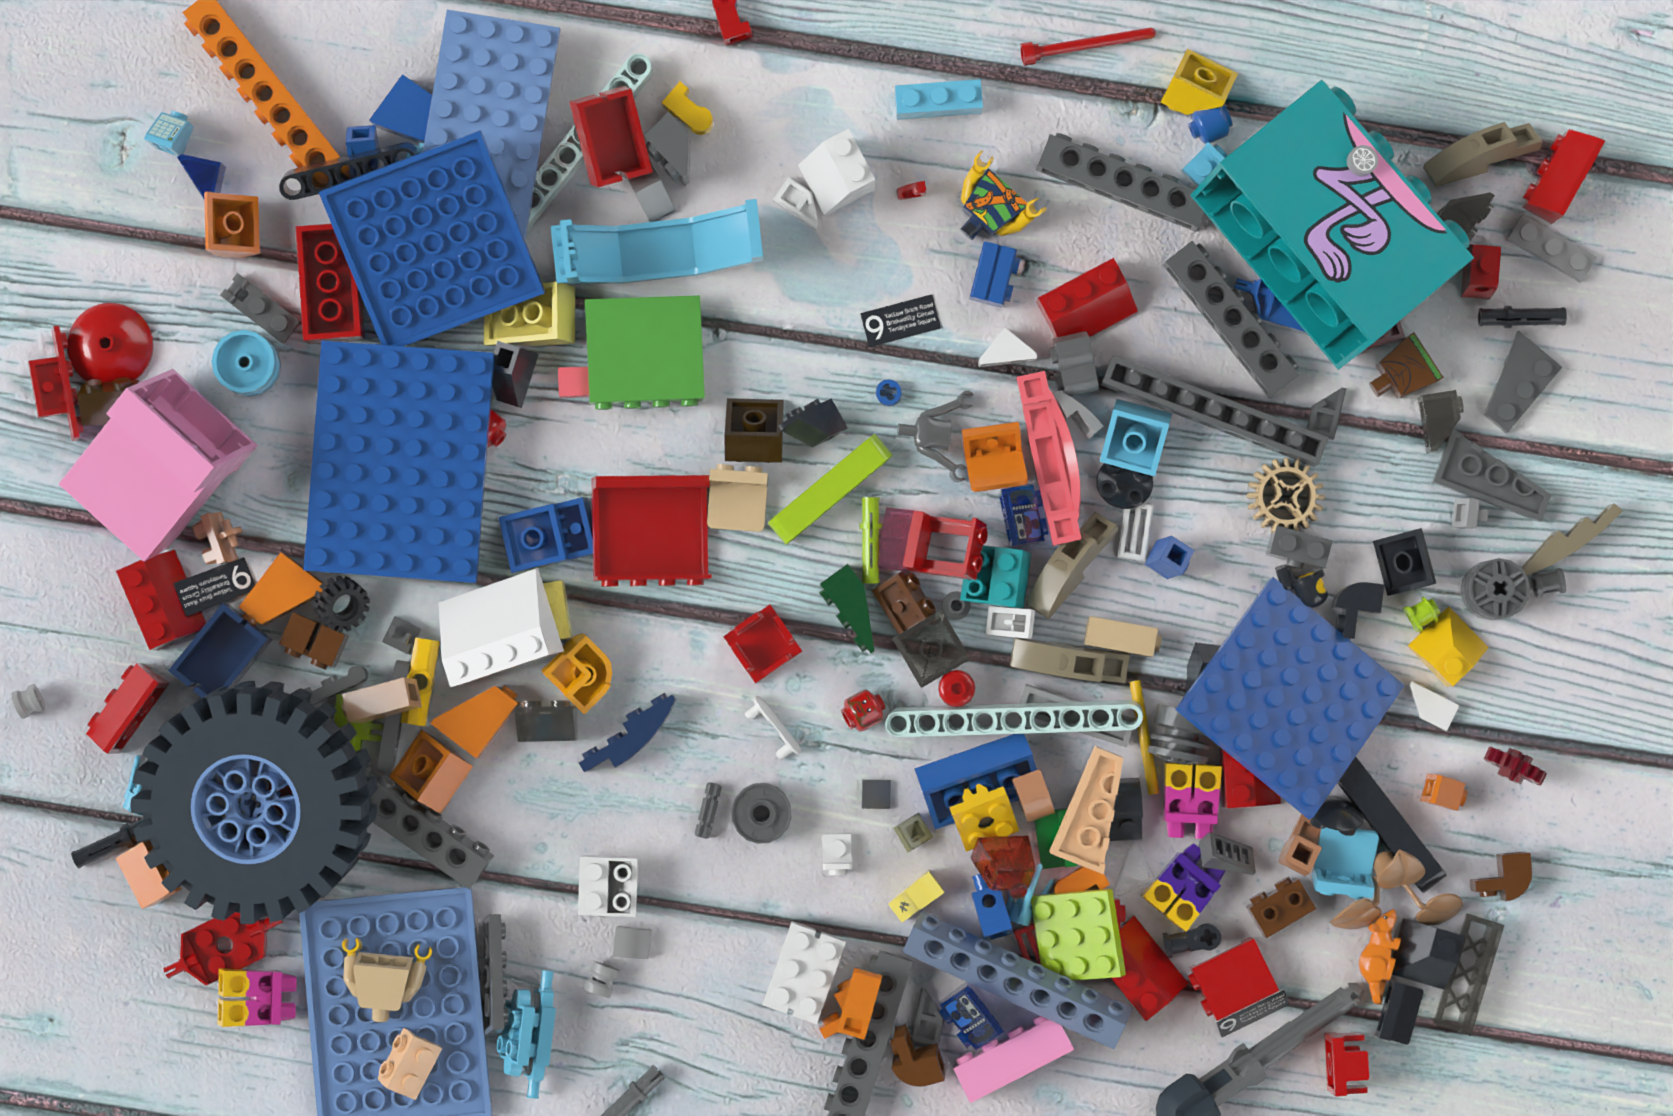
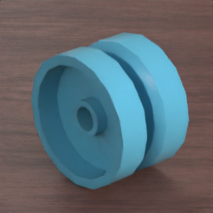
(235, 350)

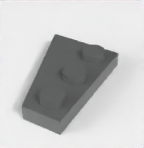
(1522, 379)

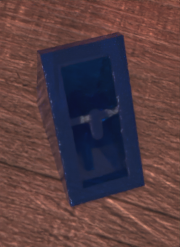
(204, 173)

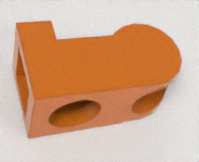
(1080, 880)

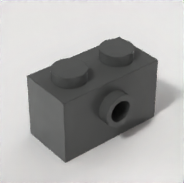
(1299, 548)

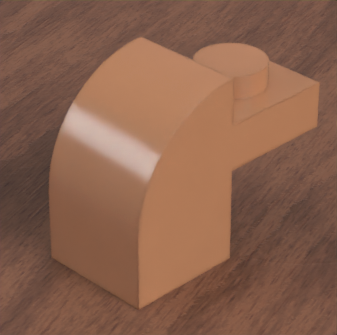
(1033, 795)
(1302, 847)

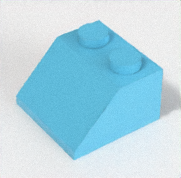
(1135, 437)

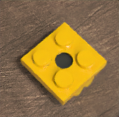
(983, 814)

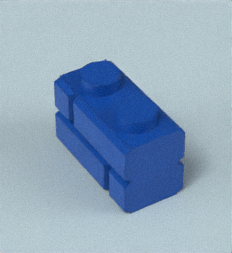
(993, 274)

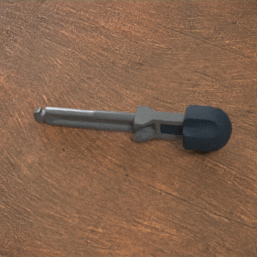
(1246, 1066)

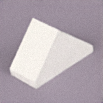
(1007, 350)
(1010, 622)

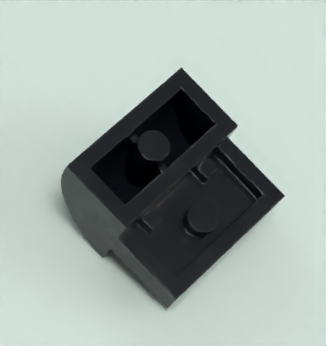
(1128, 811)

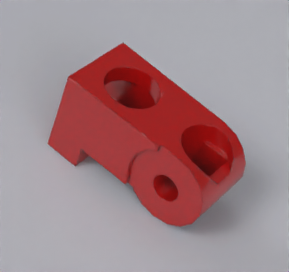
(729, 22)

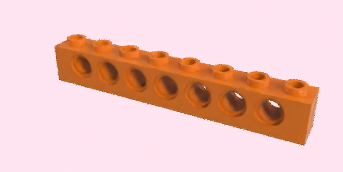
(206, 12)

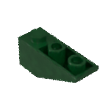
(850, 599)

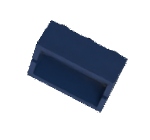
(220, 652)

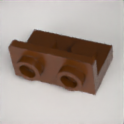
(904, 600)

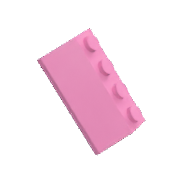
(1011, 1058)

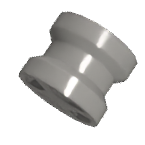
(28, 701)

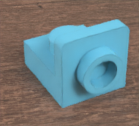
(1204, 163)

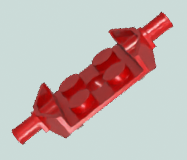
(201, 953)

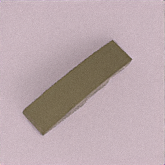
(1560, 546)

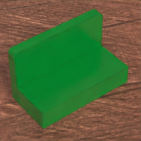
(1046, 831)

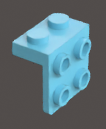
(1345, 863)

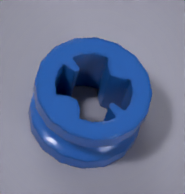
(893, 385)

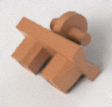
(221, 538)

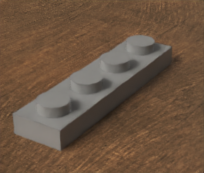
(1037, 695)

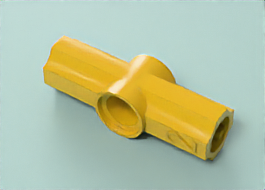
(422, 662)

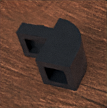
(1353, 599)

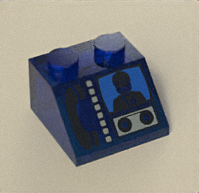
(1022, 515)
(970, 1016)

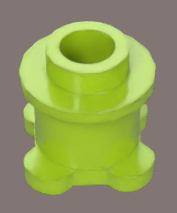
(1422, 613)

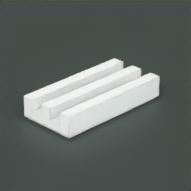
(1124, 526)

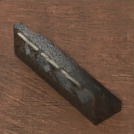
(1479, 977)

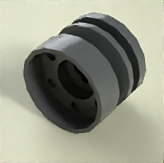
(1478, 589)
(1179, 738)

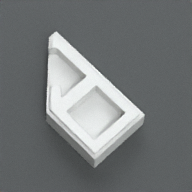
(797, 201)

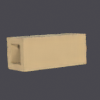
(1122, 637)

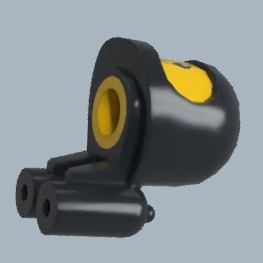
(1307, 587)

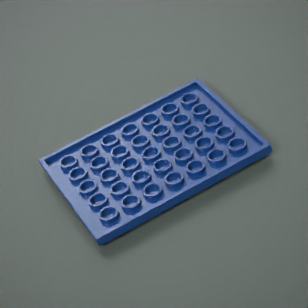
(399, 461)

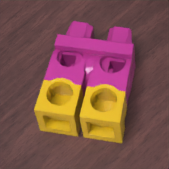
(1185, 806)
(264, 995)

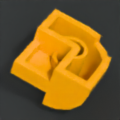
(580, 672)

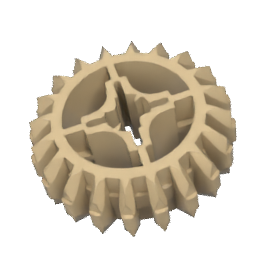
(1277, 485)

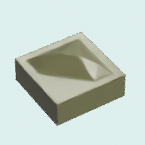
(913, 832)

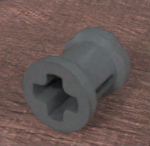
(1548, 582)

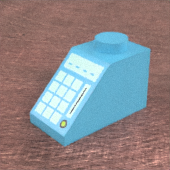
(170, 133)

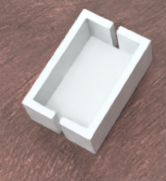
(804, 972)

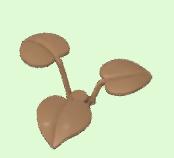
(1392, 873)

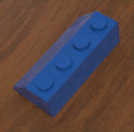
(987, 764)

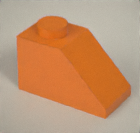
(1444, 792)

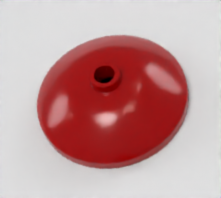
(129, 347)

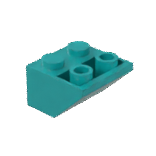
(1001, 578)

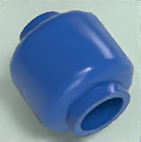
(1210, 124)

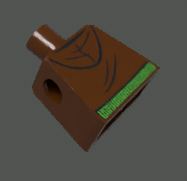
(1405, 369)

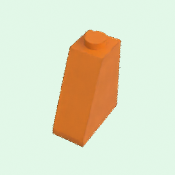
(280, 591)
(478, 719)

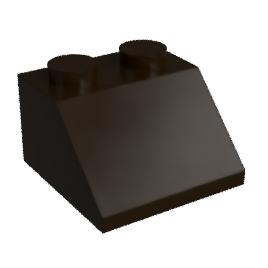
(753, 430)

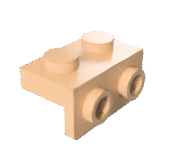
(408, 1064)

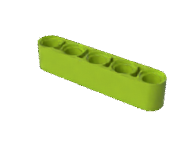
(830, 489)

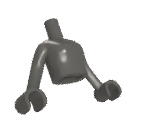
(936, 433)

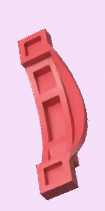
(1052, 457)

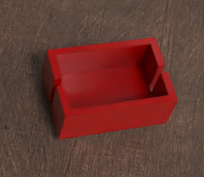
(610, 136)

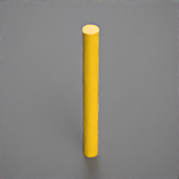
(1144, 740)

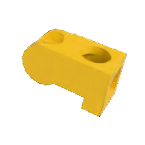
(695, 118)

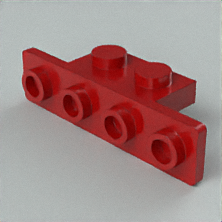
(52, 385)

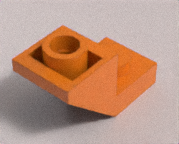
(859, 1003)
(831, 1022)

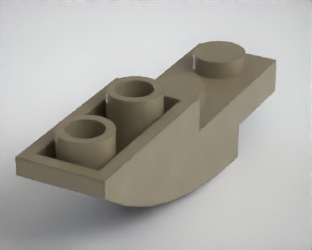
(1475, 152)
(1067, 565)
(1069, 661)

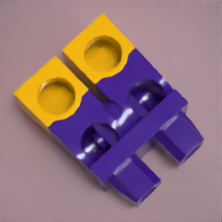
(1185, 877)

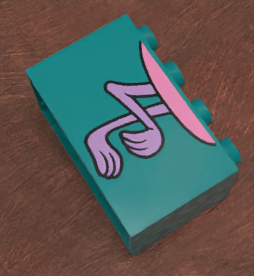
(1328, 243)

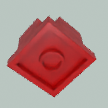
(762, 643)
(1345, 1063)

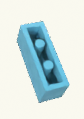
(938, 99)

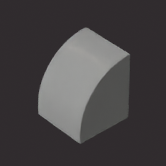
(632, 942)

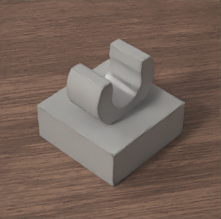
(1467, 513)

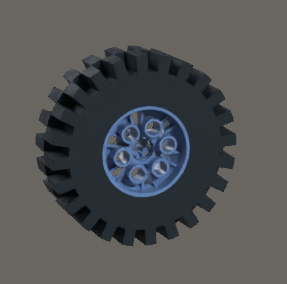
(296, 749)

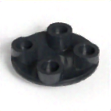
(1123, 487)
(1338, 815)

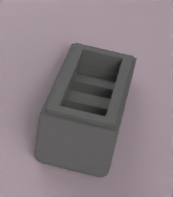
(1211, 859)

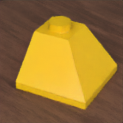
(1198, 84)
(1448, 647)

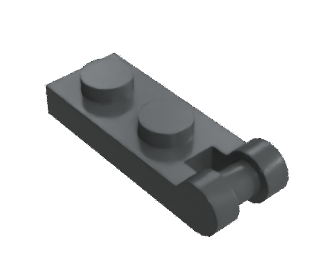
(261, 309)
(334, 686)

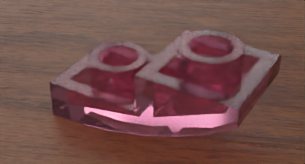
(894, 538)

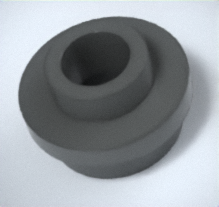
(949, 612)

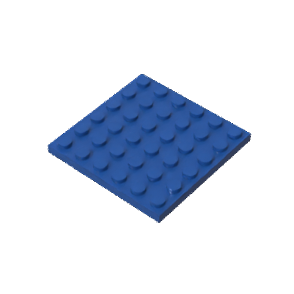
(432, 241)
(1290, 698)

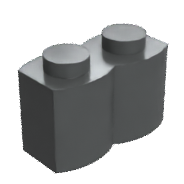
(1075, 364)

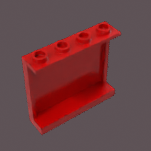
(650, 529)

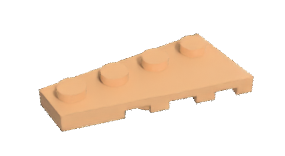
(1087, 822)

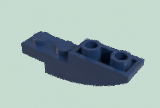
(641, 729)

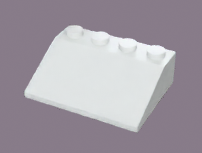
(497, 628)

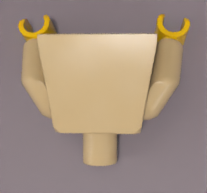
(382, 979)

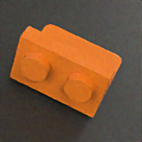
(994, 457)

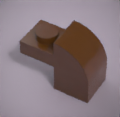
(1512, 878)
(916, 1066)

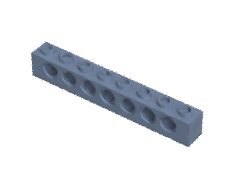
(1017, 980)

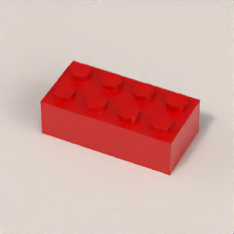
(327, 288)

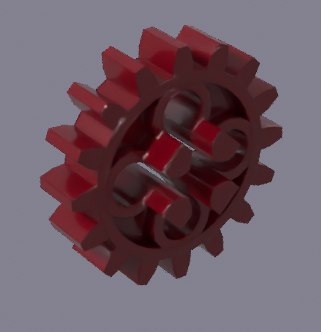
(1515, 766)

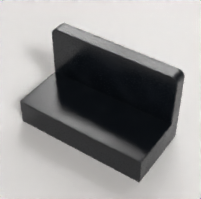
(1399, 1012)

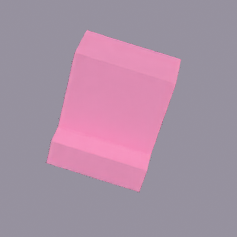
(156, 462)

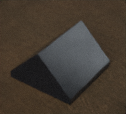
(1404, 562)

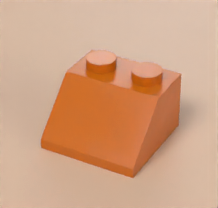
(231, 225)
(430, 771)

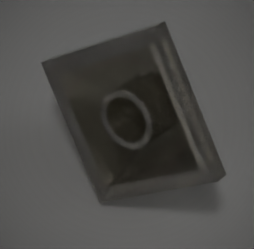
(931, 648)

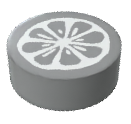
(1362, 160)

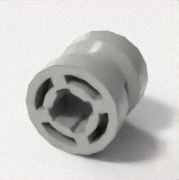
(604, 973)

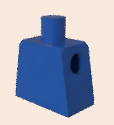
(994, 920)

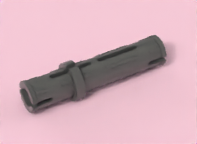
(636, 1093)

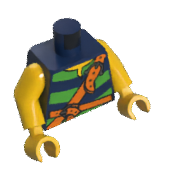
(993, 203)

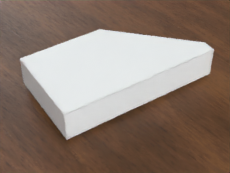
(1433, 707)

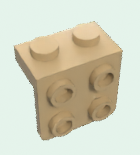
(737, 498)

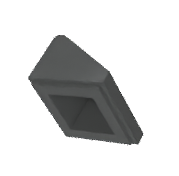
(876, 794)

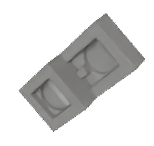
(1080, 414)

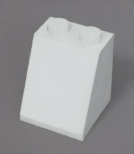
(837, 173)

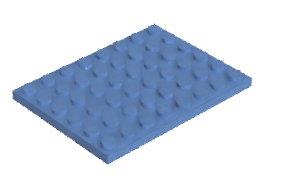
(445, 1010)

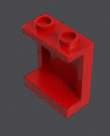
(1233, 979)

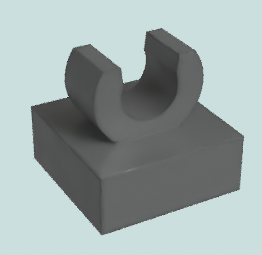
(401, 635)

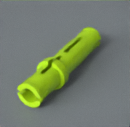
(870, 505)

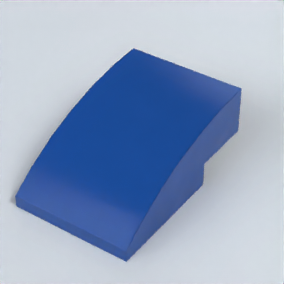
(548, 534)

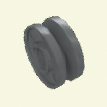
(774, 825)

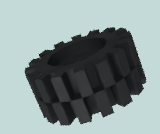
(329, 596)

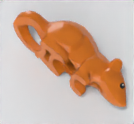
(1375, 959)

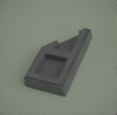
(1326, 414)

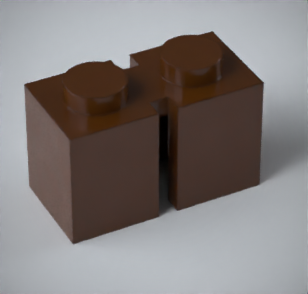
(300, 635)

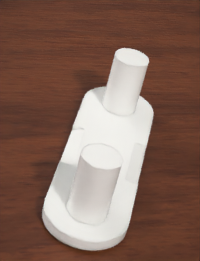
(791, 744)

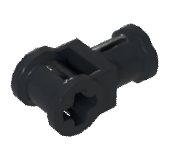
(1191, 940)

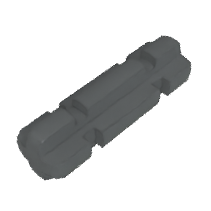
(708, 810)

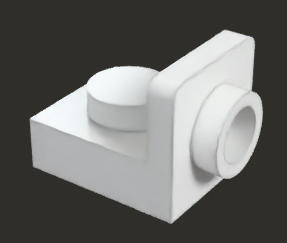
(836, 853)

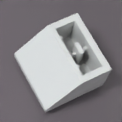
(608, 886)

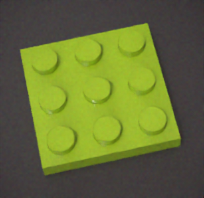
(1079, 934)

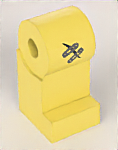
(916, 896)

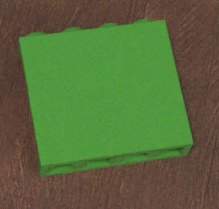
(644, 351)

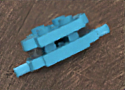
(529, 1033)

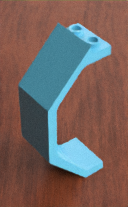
(657, 248)

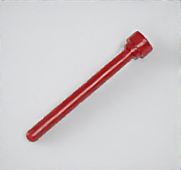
(1033, 52)

